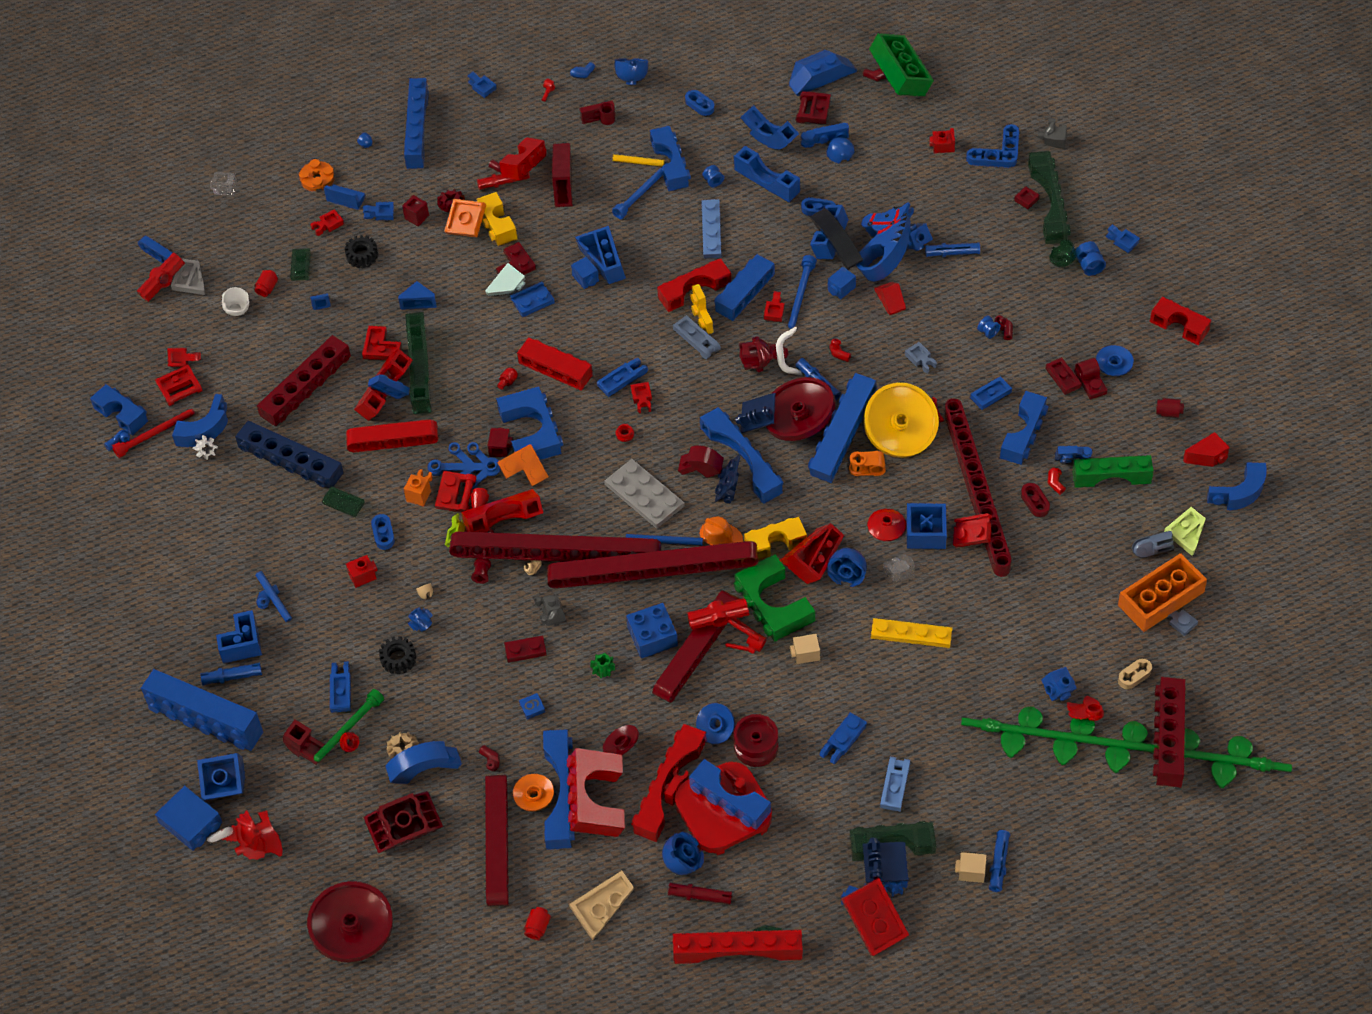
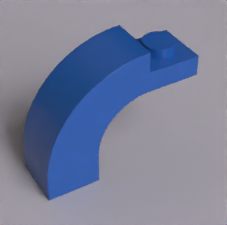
(766, 132)
(209, 426)
(1243, 494)
(421, 757)

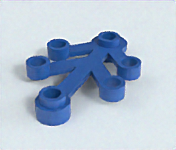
(468, 465)

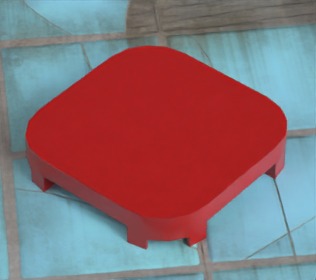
(709, 822)

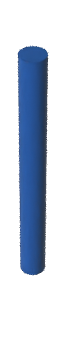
(670, 539)

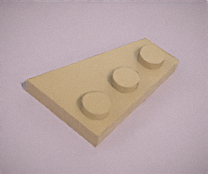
(601, 903)

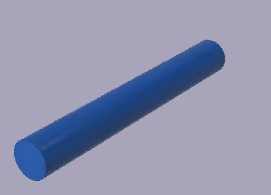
(273, 596)

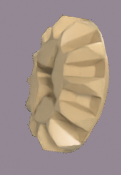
(393, 745)

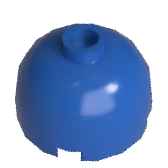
(631, 69)
(847, 564)
(682, 854)

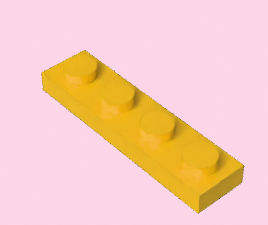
(911, 633)

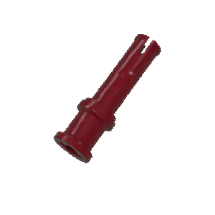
(481, 569)

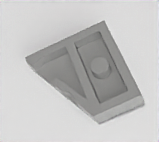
(189, 278)

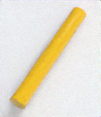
(638, 160)

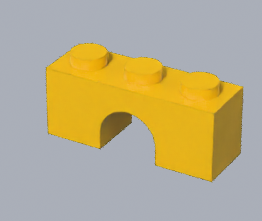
(500, 229)
(789, 531)

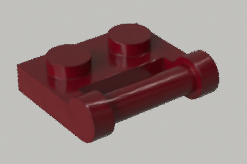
(819, 107)

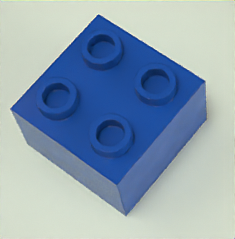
(926, 526)
(652, 630)

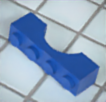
(664, 143)
(751, 166)
(1016, 445)
(750, 808)

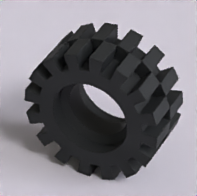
(358, 244)
(393, 646)

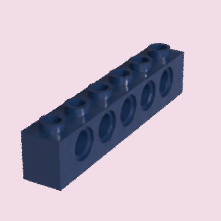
(289, 455)

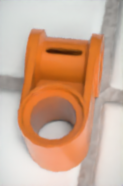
(868, 462)

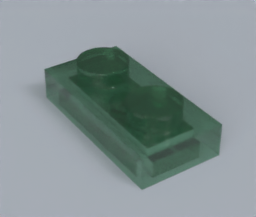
(300, 264)

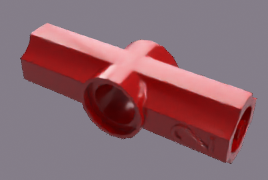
(167, 271)
(718, 613)

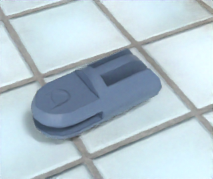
(1153, 544)

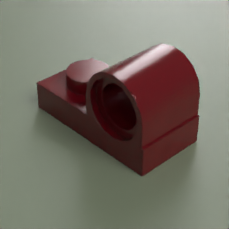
(1088, 374)

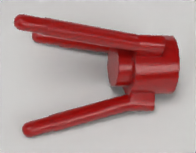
(755, 640)

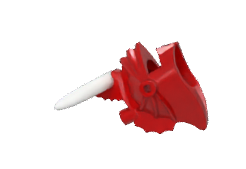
(253, 838)

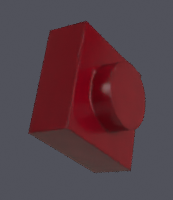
(1026, 197)

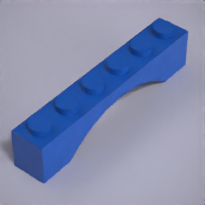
(414, 138)
(721, 429)
(556, 751)

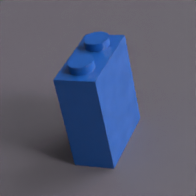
(189, 818)

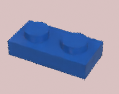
(385, 385)
(991, 393)

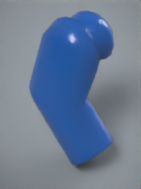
(582, 72)
(121, 436)
(263, 598)

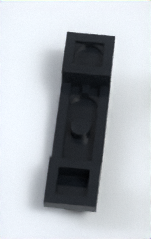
(837, 237)

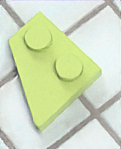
(1187, 529)

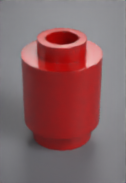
(266, 283)
(537, 923)

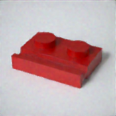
(972, 530)

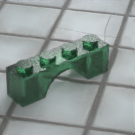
(917, 837)

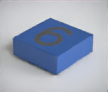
(532, 706)

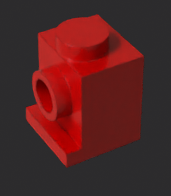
(942, 141)

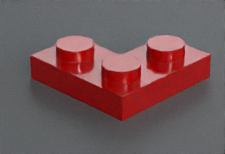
(376, 346)

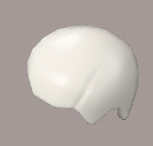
(235, 301)

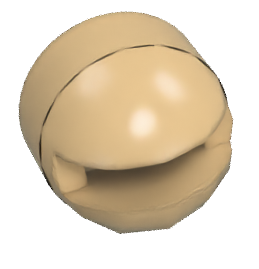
(426, 589)

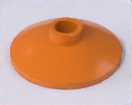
(531, 785)

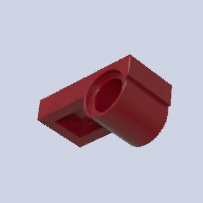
(603, 111)

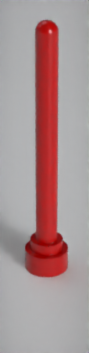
(121, 449)

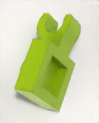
(457, 526)

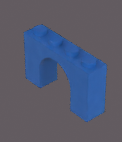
(532, 404)

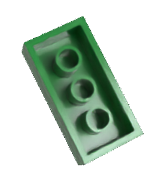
(901, 64)

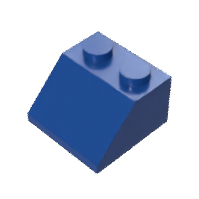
(221, 776)

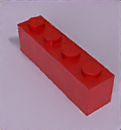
(555, 363)

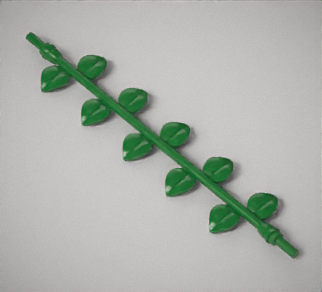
(1117, 754)

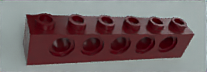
(304, 380)
(1170, 732)

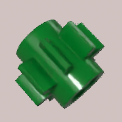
(602, 665)

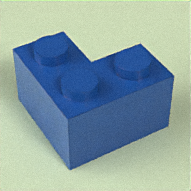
(240, 643)

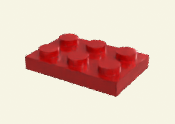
(875, 917)

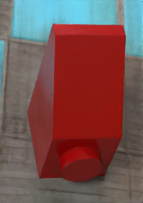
(1207, 451)

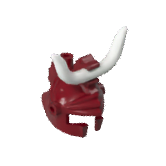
(759, 353)

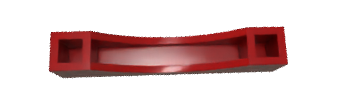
(686, 748)
(776, 944)

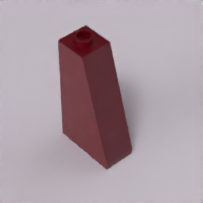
(562, 175)

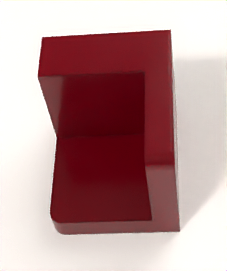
(415, 210)

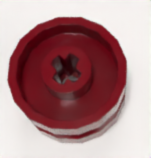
(756, 740)

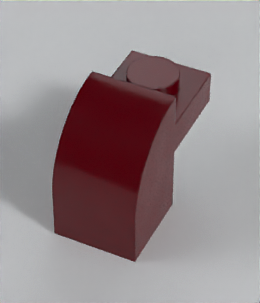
(703, 460)
(300, 742)

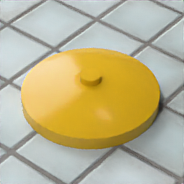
(900, 420)

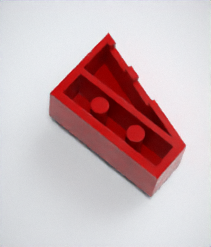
(812, 555)

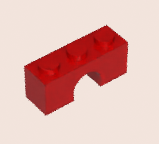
(530, 154)
(1169, 312)

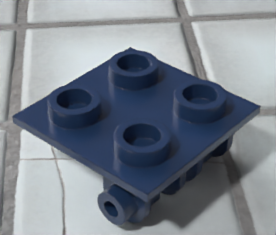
(757, 413)
(728, 481)
(885, 861)

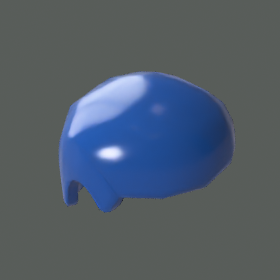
(840, 149)

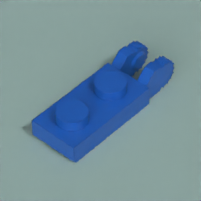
(824, 134)
(621, 377)
(340, 688)
(844, 737)

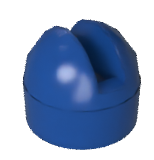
(364, 140)

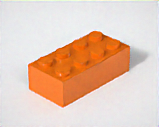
(1162, 592)

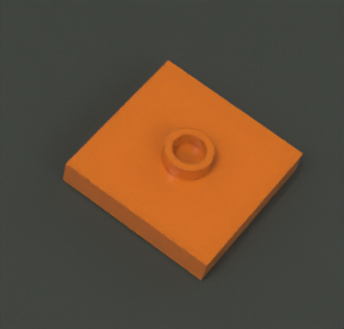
(465, 218)

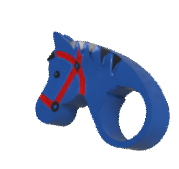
(890, 240)

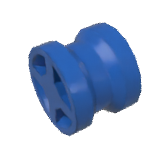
(713, 176)
(989, 327)

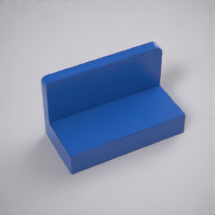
(344, 196)

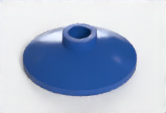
(1115, 354)
(707, 720)

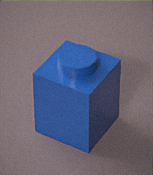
(585, 272)
(841, 283)

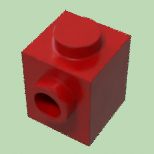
(361, 571)

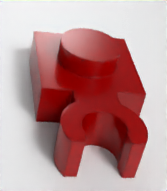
(328, 221)
(641, 395)

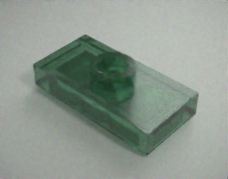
(343, 501)

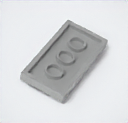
(644, 493)

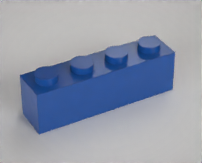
(744, 287)

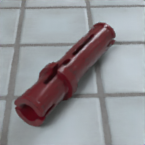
(699, 893)

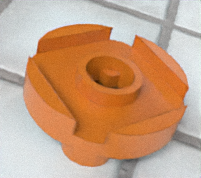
(313, 168)

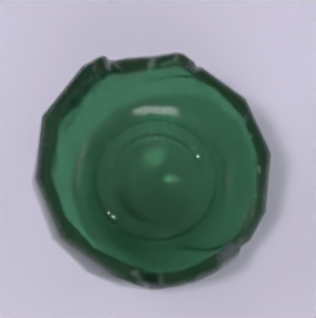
(1063, 254)

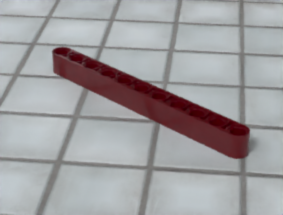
(977, 484)
(545, 547)
(652, 564)

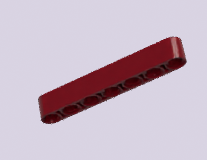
(688, 657)
(496, 840)

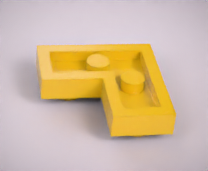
(699, 309)

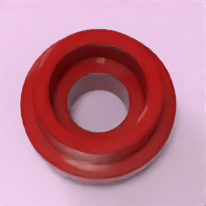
(624, 428)
(353, 742)

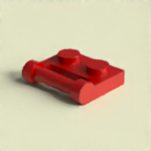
(176, 380)
(449, 491)

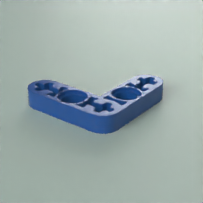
(1005, 153)

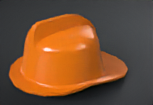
(719, 531)

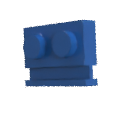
(532, 299)

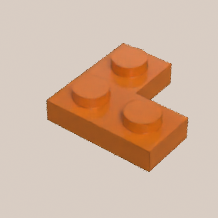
(525, 460)

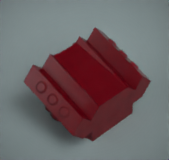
(402, 821)

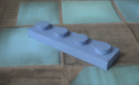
(711, 229)

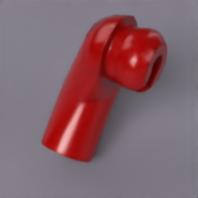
(1053, 480)

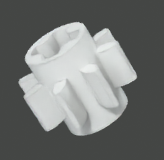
(208, 451)

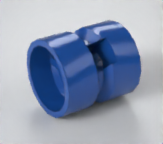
(1090, 258)

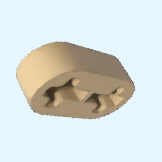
(1137, 677)

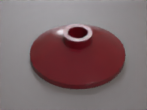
(621, 740)

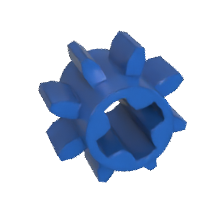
(420, 619)
(894, 887)

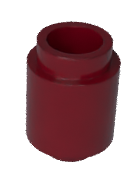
(1169, 407)

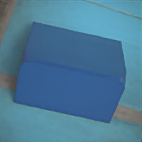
(320, 301)

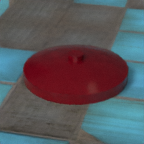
(801, 408)
(350, 921)

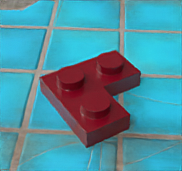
(518, 259)

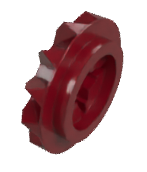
(443, 202)

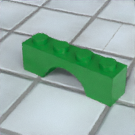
(1133, 468)

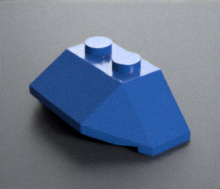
(819, 70)

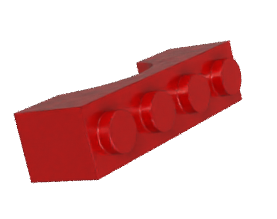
(711, 275)
(373, 400)
(517, 506)

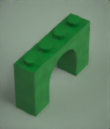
(775, 621)

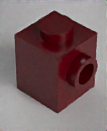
(499, 442)

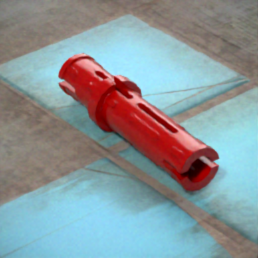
(496, 180)

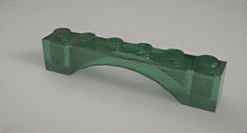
(1041, 169)
(419, 368)

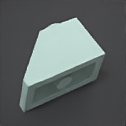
(506, 282)

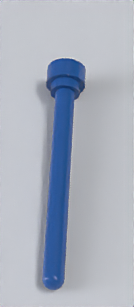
(621, 210)
(808, 264)

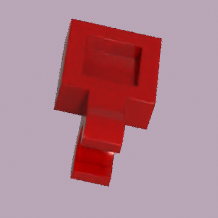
(775, 309)
(180, 357)
(670, 788)

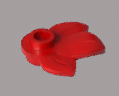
(1089, 709)

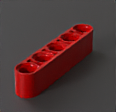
(392, 435)

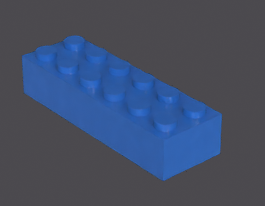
(202, 710)

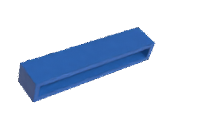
(842, 428)

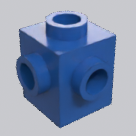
(918, 236)
(1059, 684)

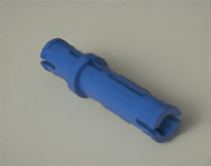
(952, 249)
(813, 372)
(222, 675)
(998, 867)

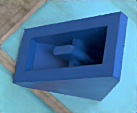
(417, 297)

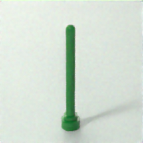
(373, 699)

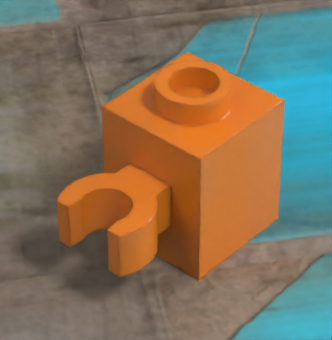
(418, 488)

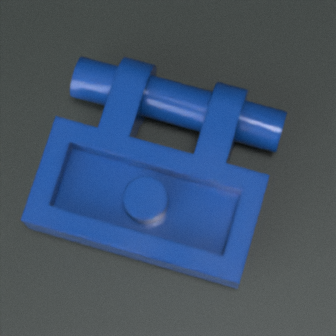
(1069, 453)

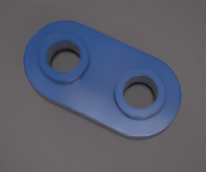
(702, 105)
(816, 205)
(383, 533)

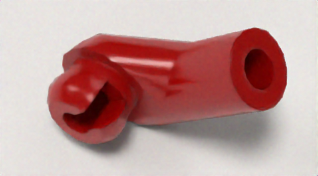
(837, 352)

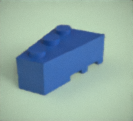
(602, 253)

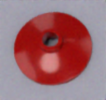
(886, 530)

